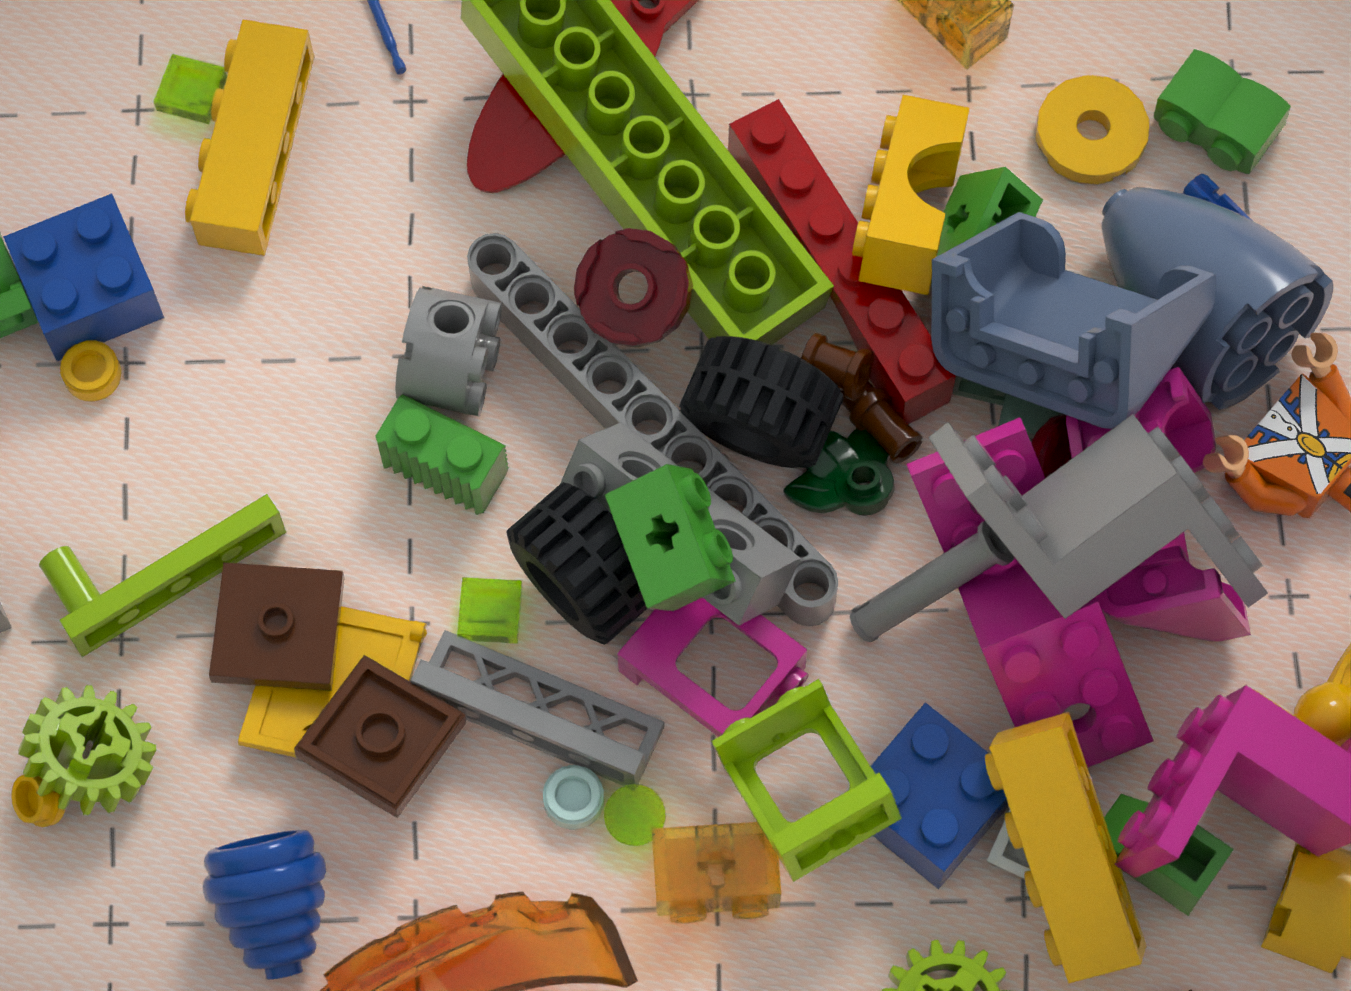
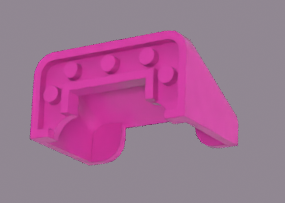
(1165, 588)

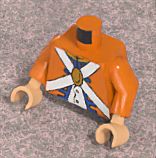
(1299, 446)

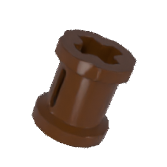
(843, 366)

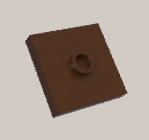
(277, 626)
(380, 736)

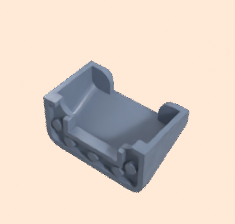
(1054, 336)

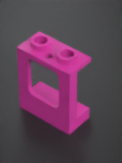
(666, 634)

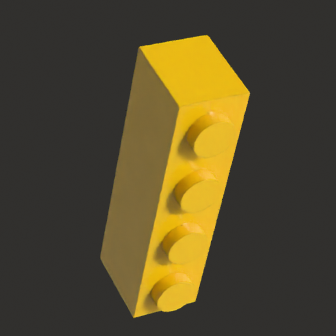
(251, 137)
(1066, 847)

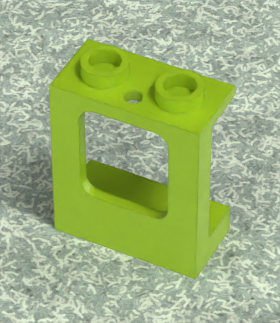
(833, 826)

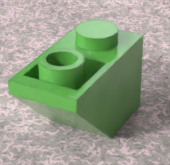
(1183, 879)

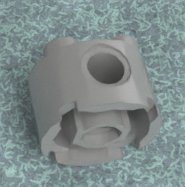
(448, 350)

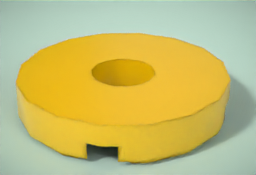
(1096, 100)

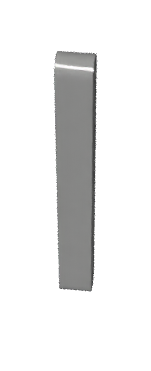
(634, 403)

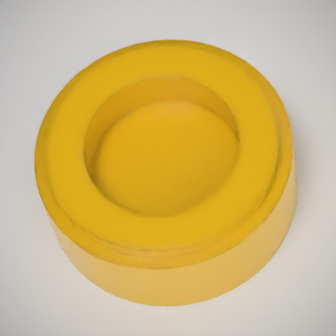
(90, 370)

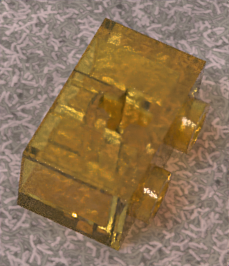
(683, 864)

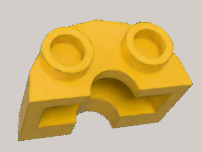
(1313, 910)

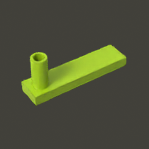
(100, 618)

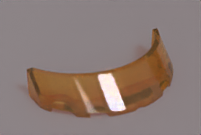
(494, 948)

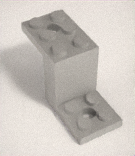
(1100, 513)

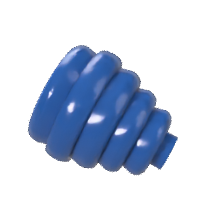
(268, 898)

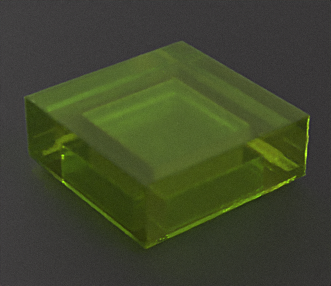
(189, 88)
(490, 610)

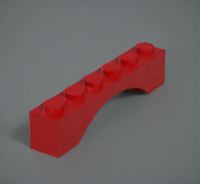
(809, 204)

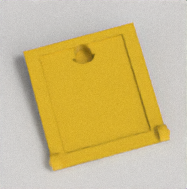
(281, 715)

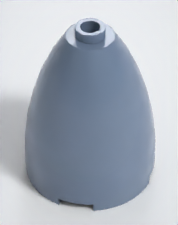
(1262, 290)

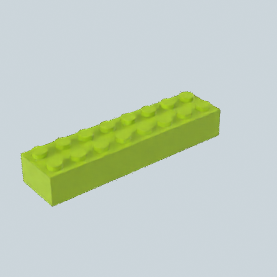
(653, 160)

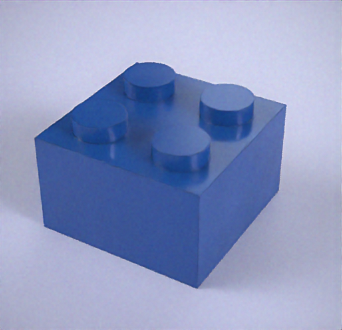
(84, 276)
(940, 794)

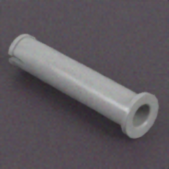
(930, 583)

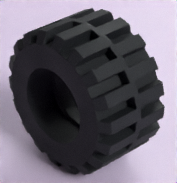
(761, 401)
(578, 562)

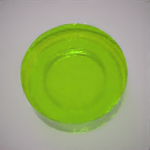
(634, 813)

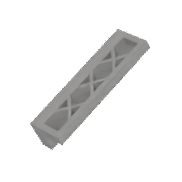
(532, 721)

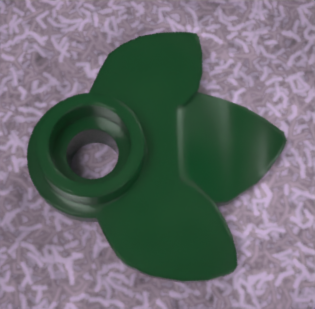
(838, 473)

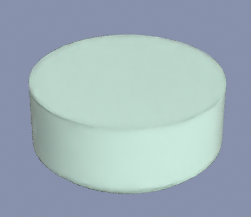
(573, 797)

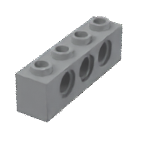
(759, 560)

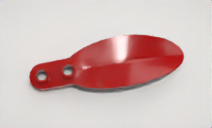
(511, 141)

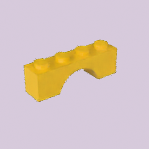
(902, 228)

